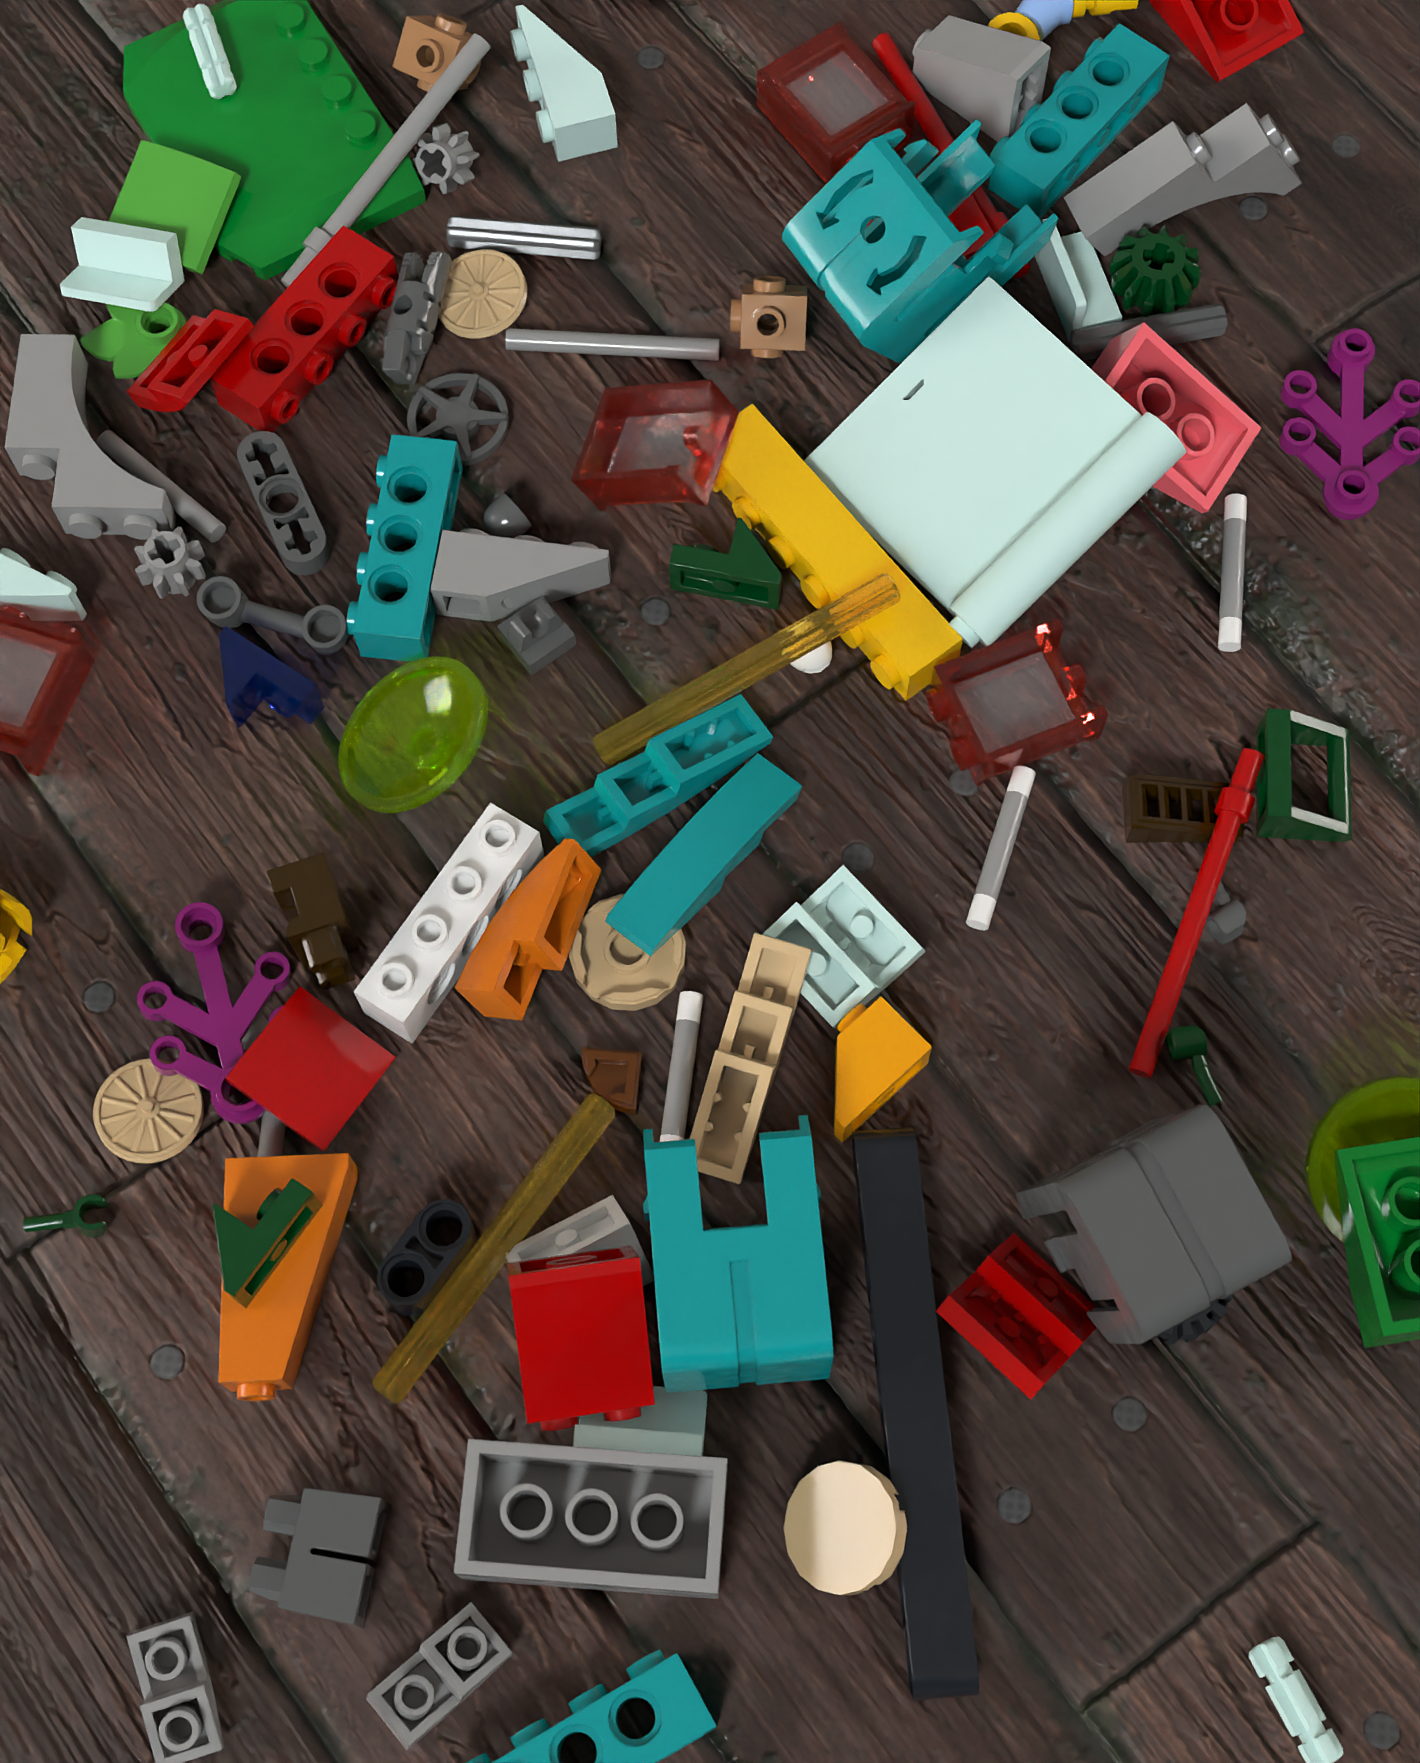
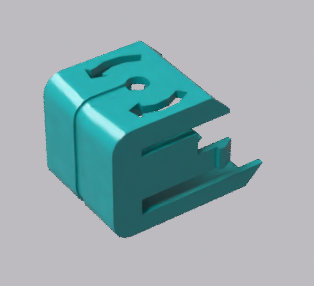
(909, 263)
(745, 1296)

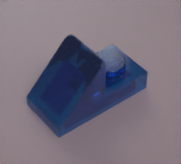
(257, 676)

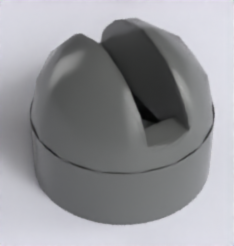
(505, 518)

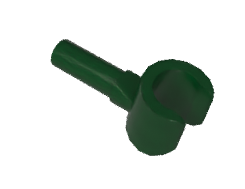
(1191, 1044)
(70, 1218)

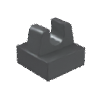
(536, 635)

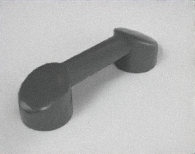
(228, 606)

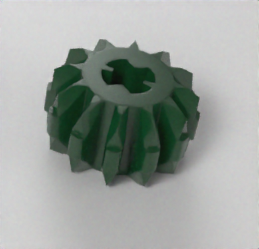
(1154, 271)

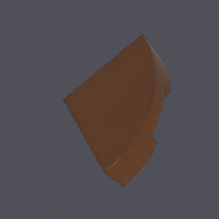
(614, 1076)

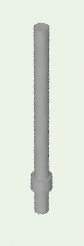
(393, 153)

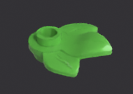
(132, 337)

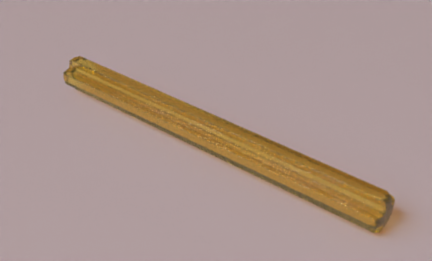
(747, 668)
(491, 1249)

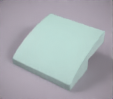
(853, 945)

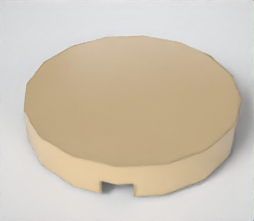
(619, 971)
(845, 1528)

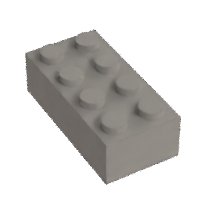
(592, 1518)

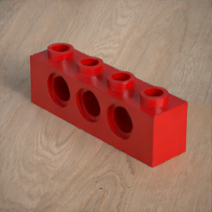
(308, 305)

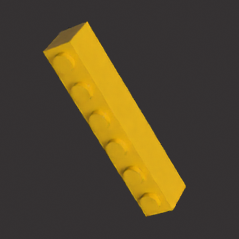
(830, 553)

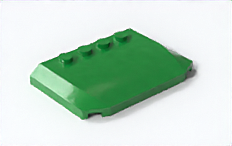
(291, 130)

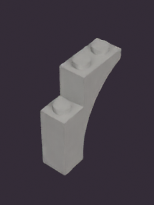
(1181, 172)
(52, 438)

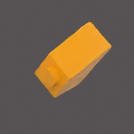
(873, 1062)

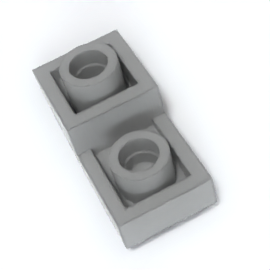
(439, 1676)
(176, 1690)

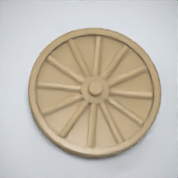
(482, 294)
(147, 1113)

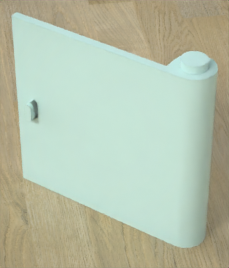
(992, 462)

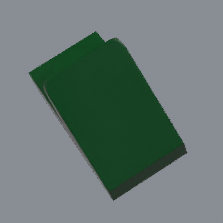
(740, 576)
(253, 1254)

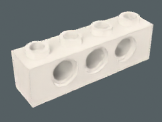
(448, 922)

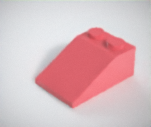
(1199, 414)

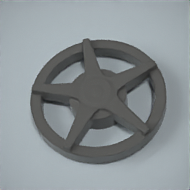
(458, 416)

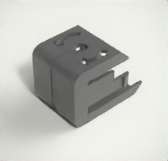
(1160, 1224)

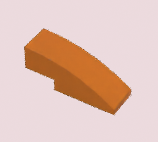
(530, 933)

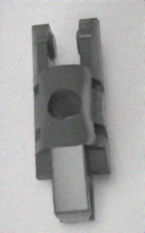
(414, 315)

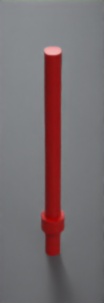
(931, 122)
(1232, 810)

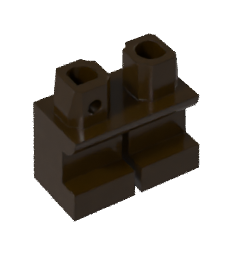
(317, 918)

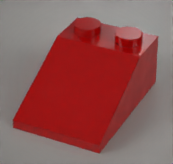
(1230, 32)

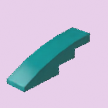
(661, 778)
(703, 854)

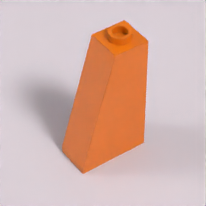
(267, 1340)

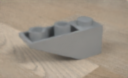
(498, 576)

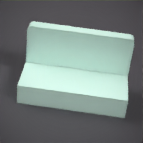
(123, 265)
(1076, 282)
(667, 1427)

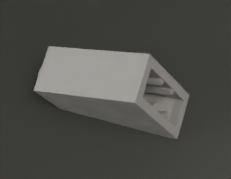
(982, 73)

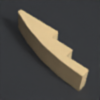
(748, 1056)

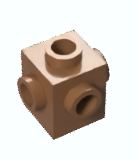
(430, 46)
(772, 336)

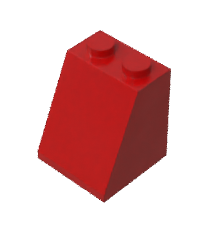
(581, 1336)

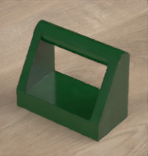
(1273, 785)

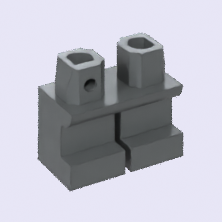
(315, 1583)

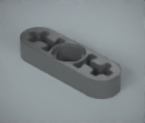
(281, 524)

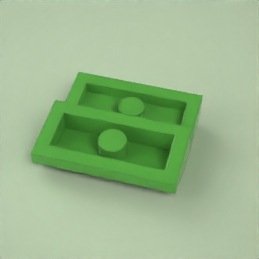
(178, 196)

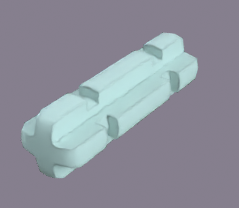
(209, 51)
(1295, 1702)

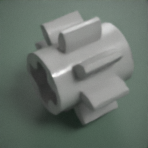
(445, 158)
(170, 562)

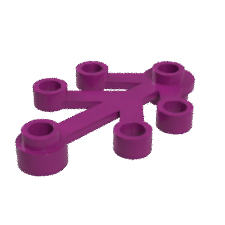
(1349, 429)
(223, 1025)

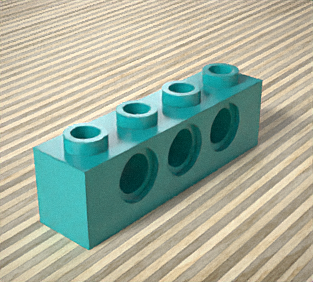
(1077, 120)
(404, 627)
(660, 1681)

